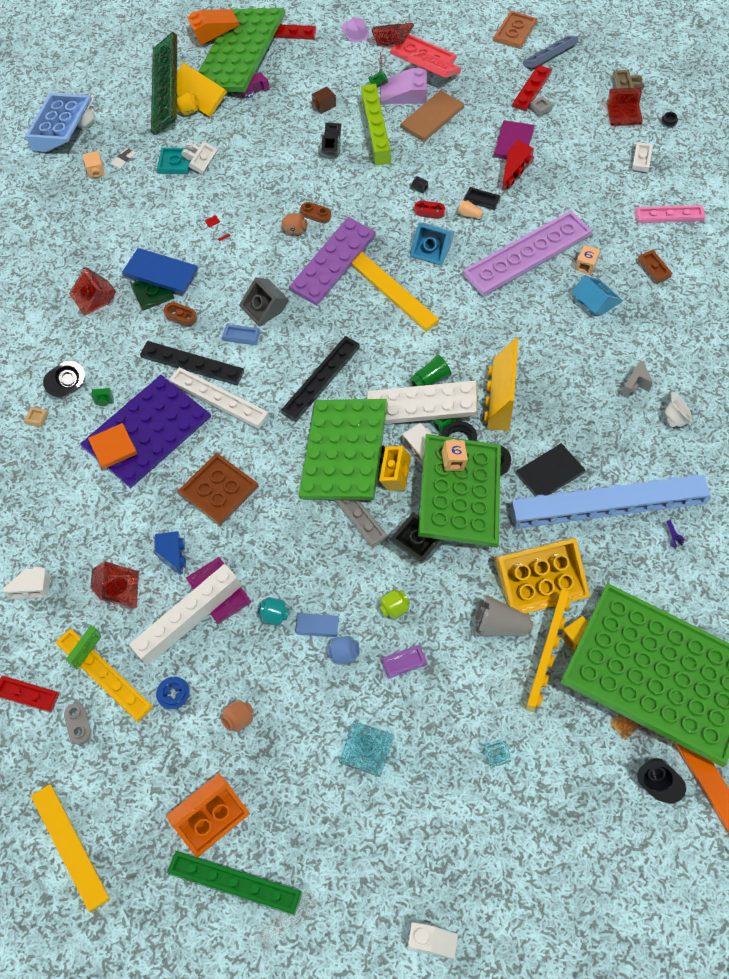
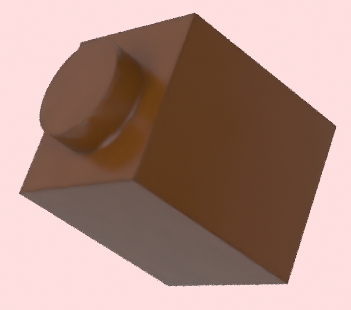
(323, 100)

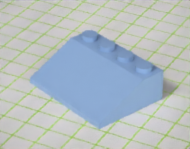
(56, 121)

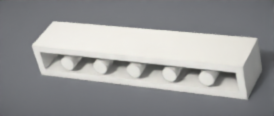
(185, 615)

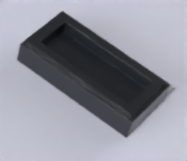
(482, 198)

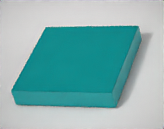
(172, 161)

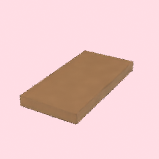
(432, 115)

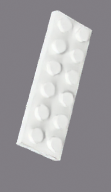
(429, 402)

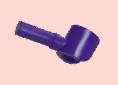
(675, 536)

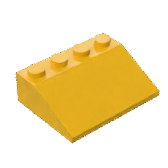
(502, 388)
(537, 574)

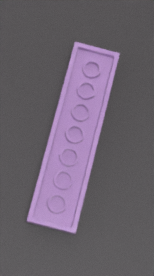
(527, 253)

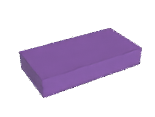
(404, 661)

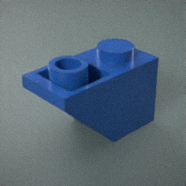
(169, 550)

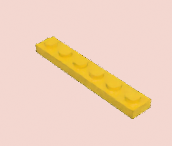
(547, 659)

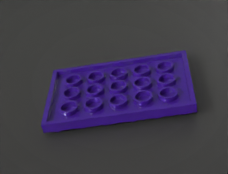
(156, 423)

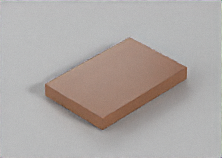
(515, 29)

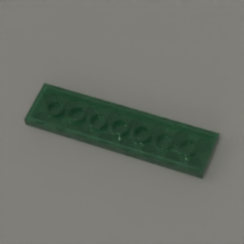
(164, 84)

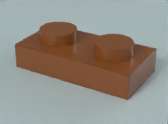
(654, 266)

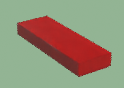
(28, 694)

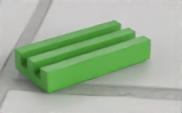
(83, 647)

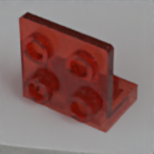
(391, 34)
(624, 106)

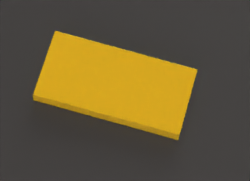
(206, 90)

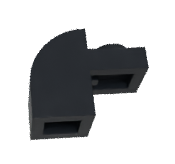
(331, 139)

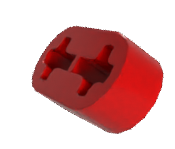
(429, 209)

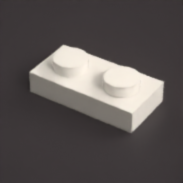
(642, 157)

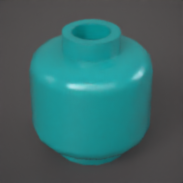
(273, 611)

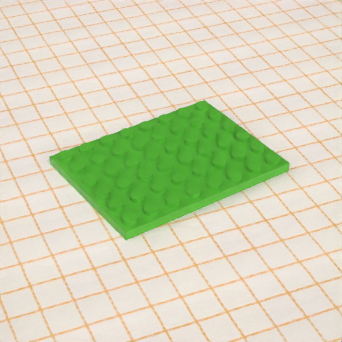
(655, 672)

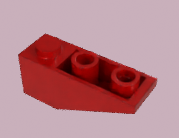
(517, 159)

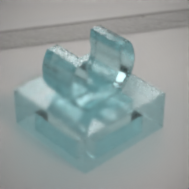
(497, 753)

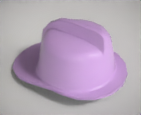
(355, 30)

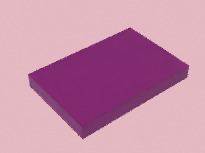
(509, 134)
(232, 604)

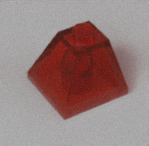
(91, 291)
(115, 584)

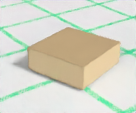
(36, 417)

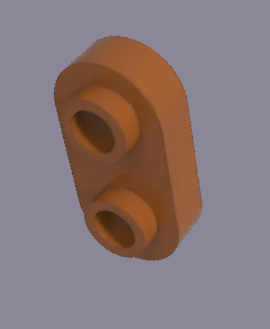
(316, 212)
(181, 315)

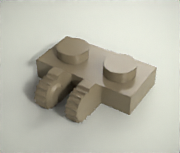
(624, 80)

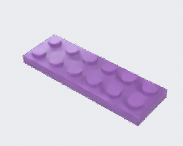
(332, 261)

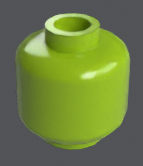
(394, 604)

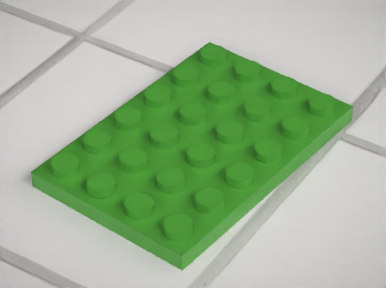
(344, 450)
(461, 503)

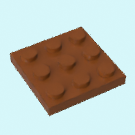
(218, 488)

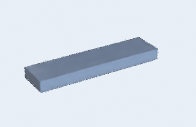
(550, 51)

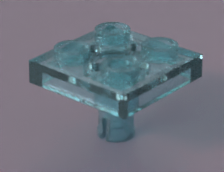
(362, 736)

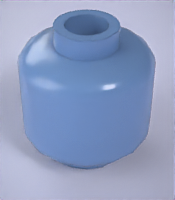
(344, 650)

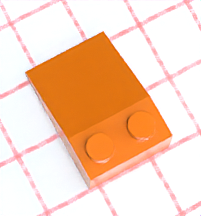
(212, 23)

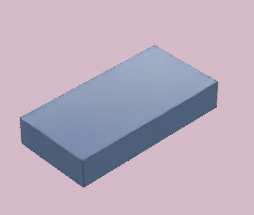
(241, 334)
(317, 625)

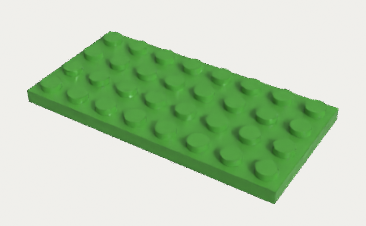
(239, 51)

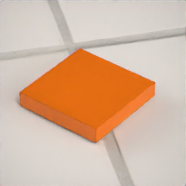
(112, 446)

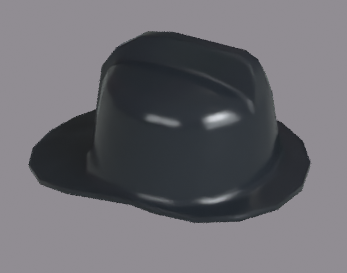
(64, 378)
(661, 780)

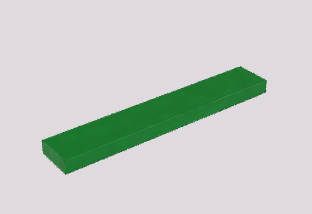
(235, 883)

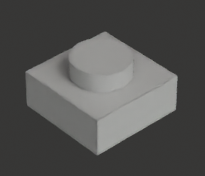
(541, 106)

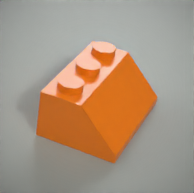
(207, 815)

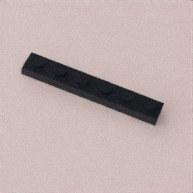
(192, 363)
(320, 378)

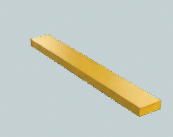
(395, 292)

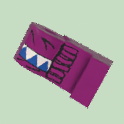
(258, 83)

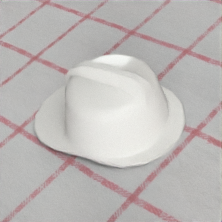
(88, 116)
(678, 412)

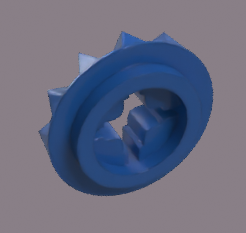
(164, 690)

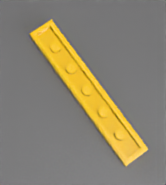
(108, 679)
(70, 848)

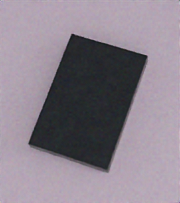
(550, 471)

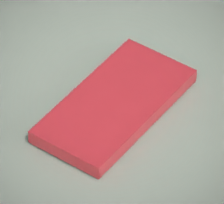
(414, 45)

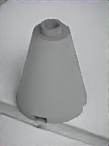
(500, 619)

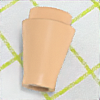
(469, 210)

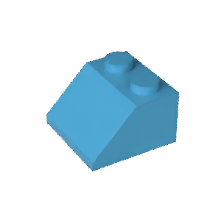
(431, 243)
(595, 295)

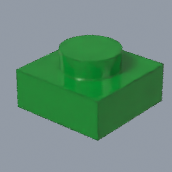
(102, 396)

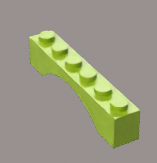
(376, 124)

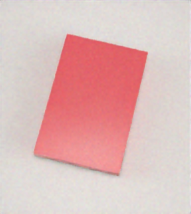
(434, 64)

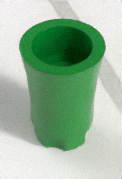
(431, 373)

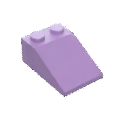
(405, 88)

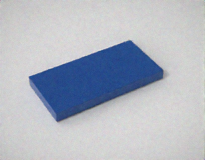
(160, 270)

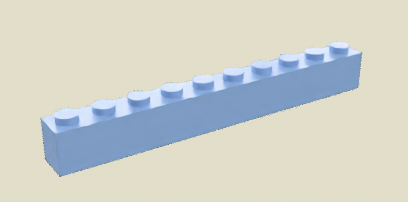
(609, 501)

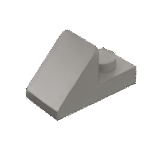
(639, 378)

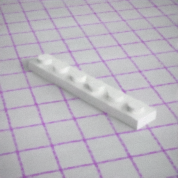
(219, 398)

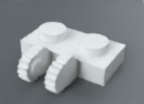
(199, 156)

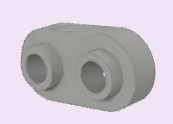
(77, 722)

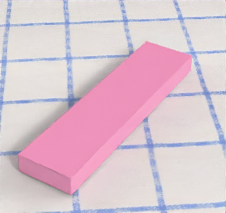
(670, 214)

